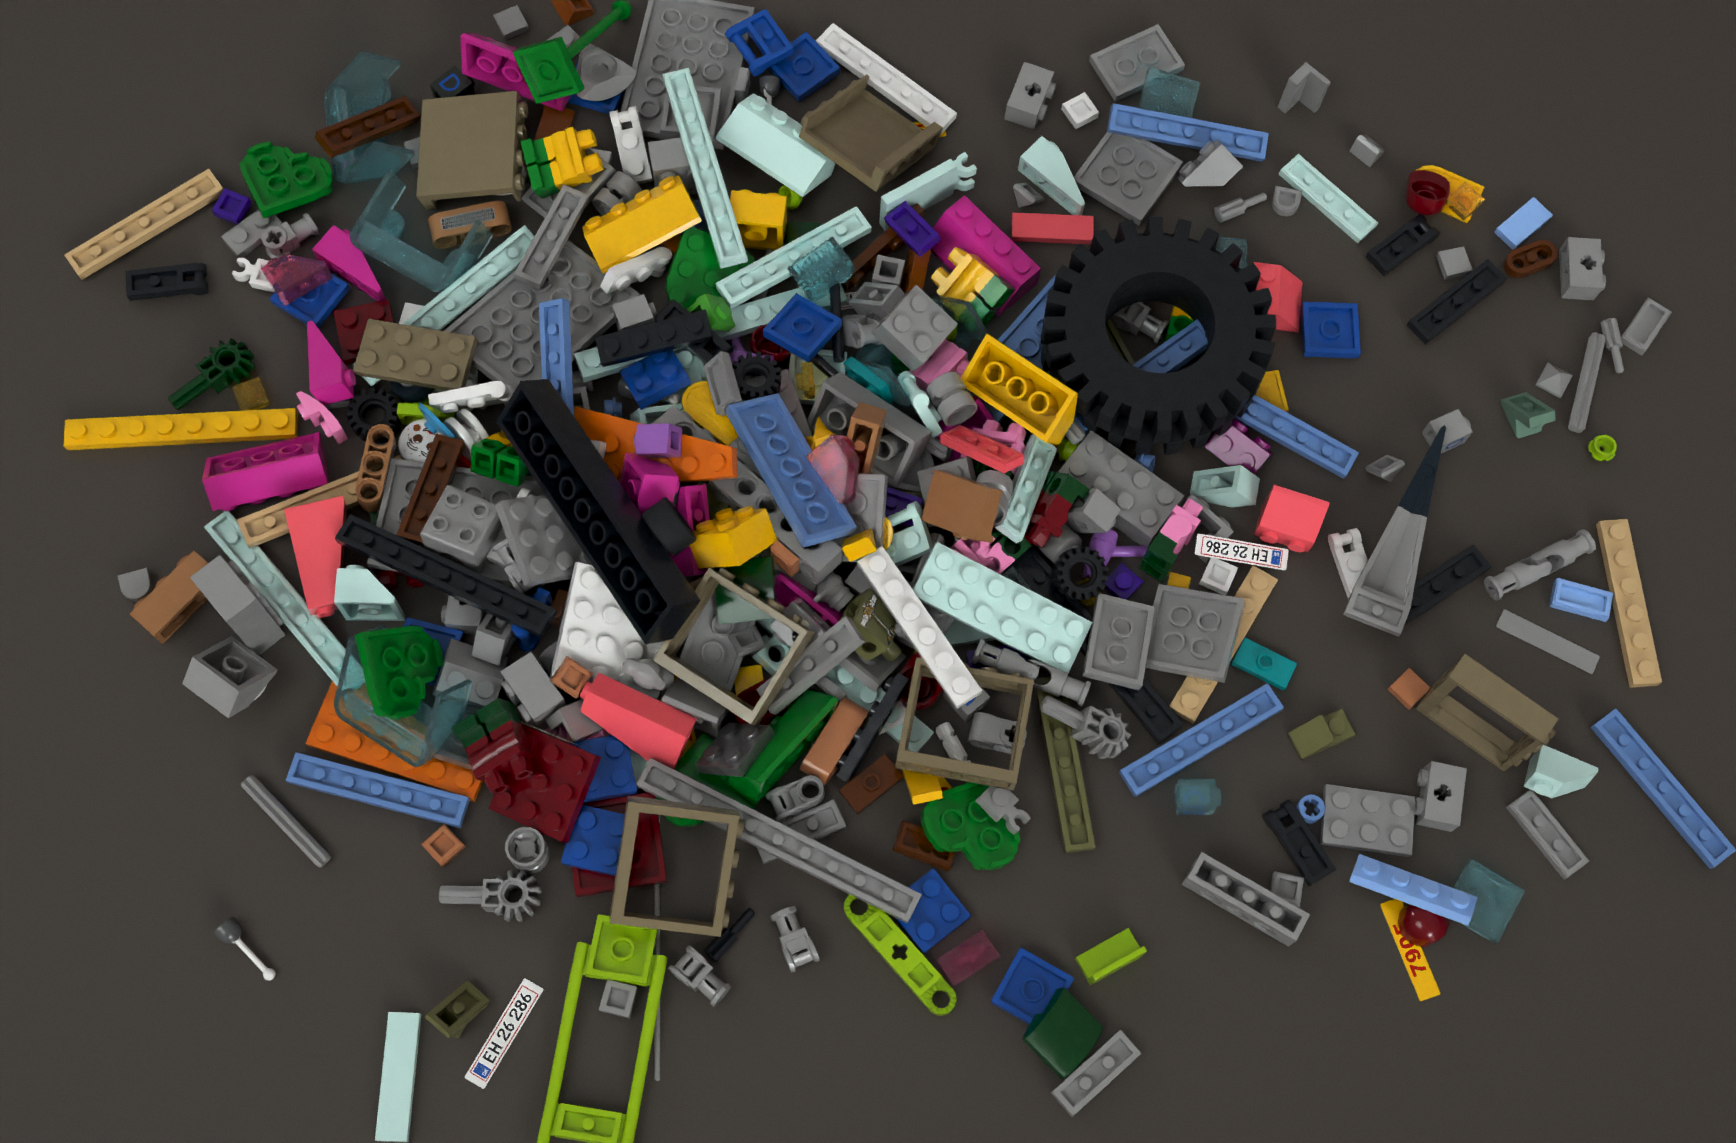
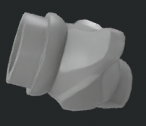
(833, 592)
(648, 674)

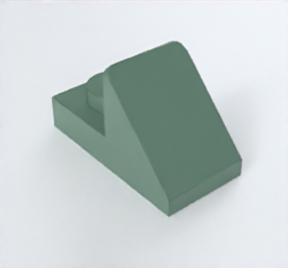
(1526, 414)

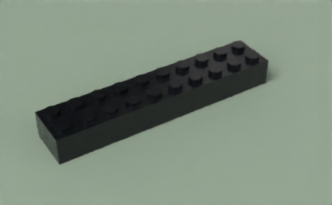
(597, 511)

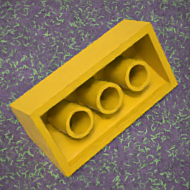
(641, 223)
(1021, 390)

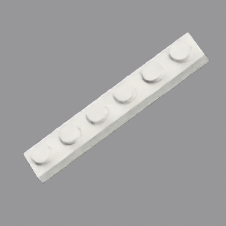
(885, 78)
(919, 627)

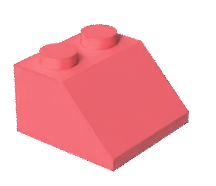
(1285, 294)
(1290, 519)

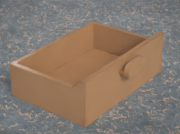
(961, 506)

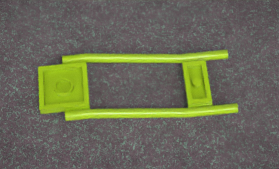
(622, 956)

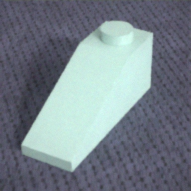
(1048, 170)

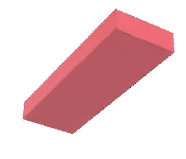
(1052, 228)
(982, 449)

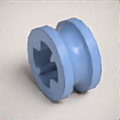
(1319, 808)

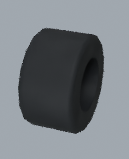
(669, 526)

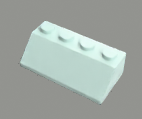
(773, 144)

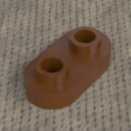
(1528, 260)

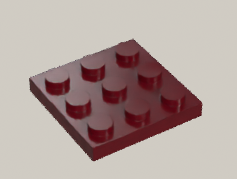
(555, 789)
(648, 854)

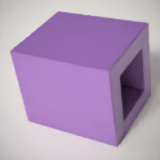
(658, 440)

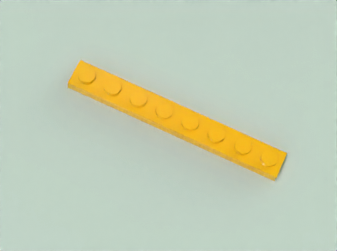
(180, 429)

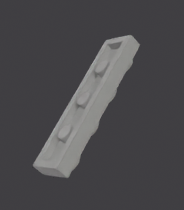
(551, 237)
(817, 661)

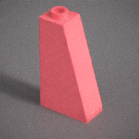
(317, 551)
(638, 720)

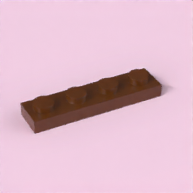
(367, 126)
(883, 245)
(433, 479)

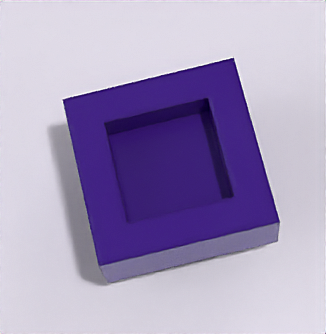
(231, 206)
(1123, 582)

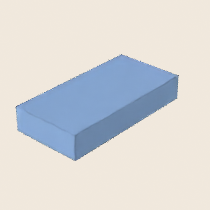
(1523, 223)
(1581, 599)

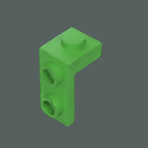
(717, 311)

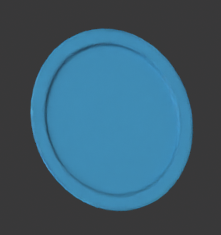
(433, 423)

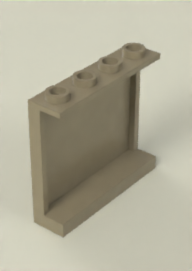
(866, 135)
(471, 147)

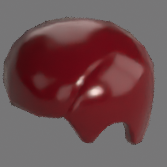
(765, 346)
(1421, 926)

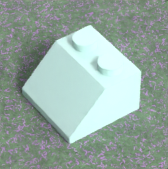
(364, 597)

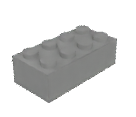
(1139, 493)
(239, 604)

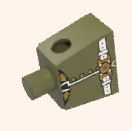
(874, 625)

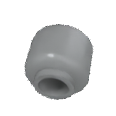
(1057, 546)

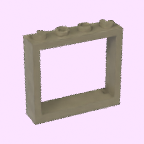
(705, 589)
(1500, 698)
(962, 770)
(725, 884)

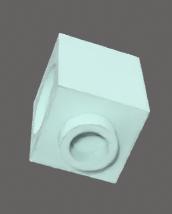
(762, 655)

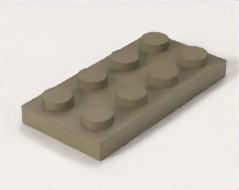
(415, 355)

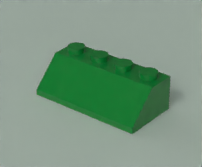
(792, 737)

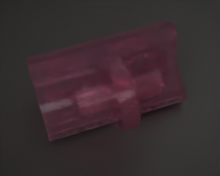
(968, 958)

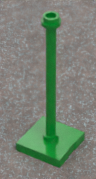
(549, 64)

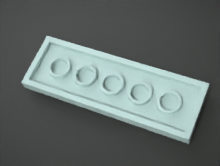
(1000, 608)

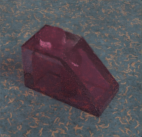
(295, 276)
(837, 466)

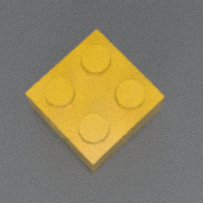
(760, 218)
(732, 537)

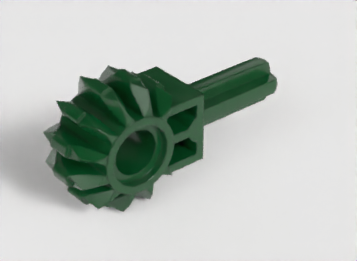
(215, 373)

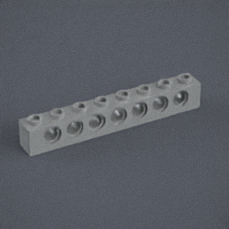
(813, 563)

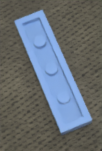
(1413, 889)

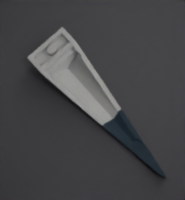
(1388, 579)

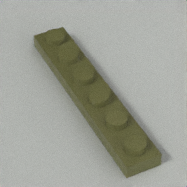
(1066, 779)

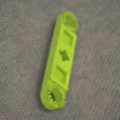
(915, 969)

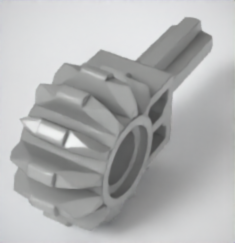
(1090, 727)
(494, 895)

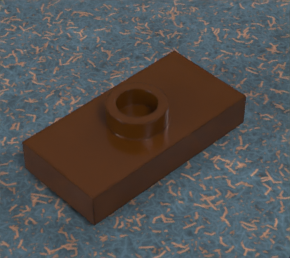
(871, 784)
(914, 844)

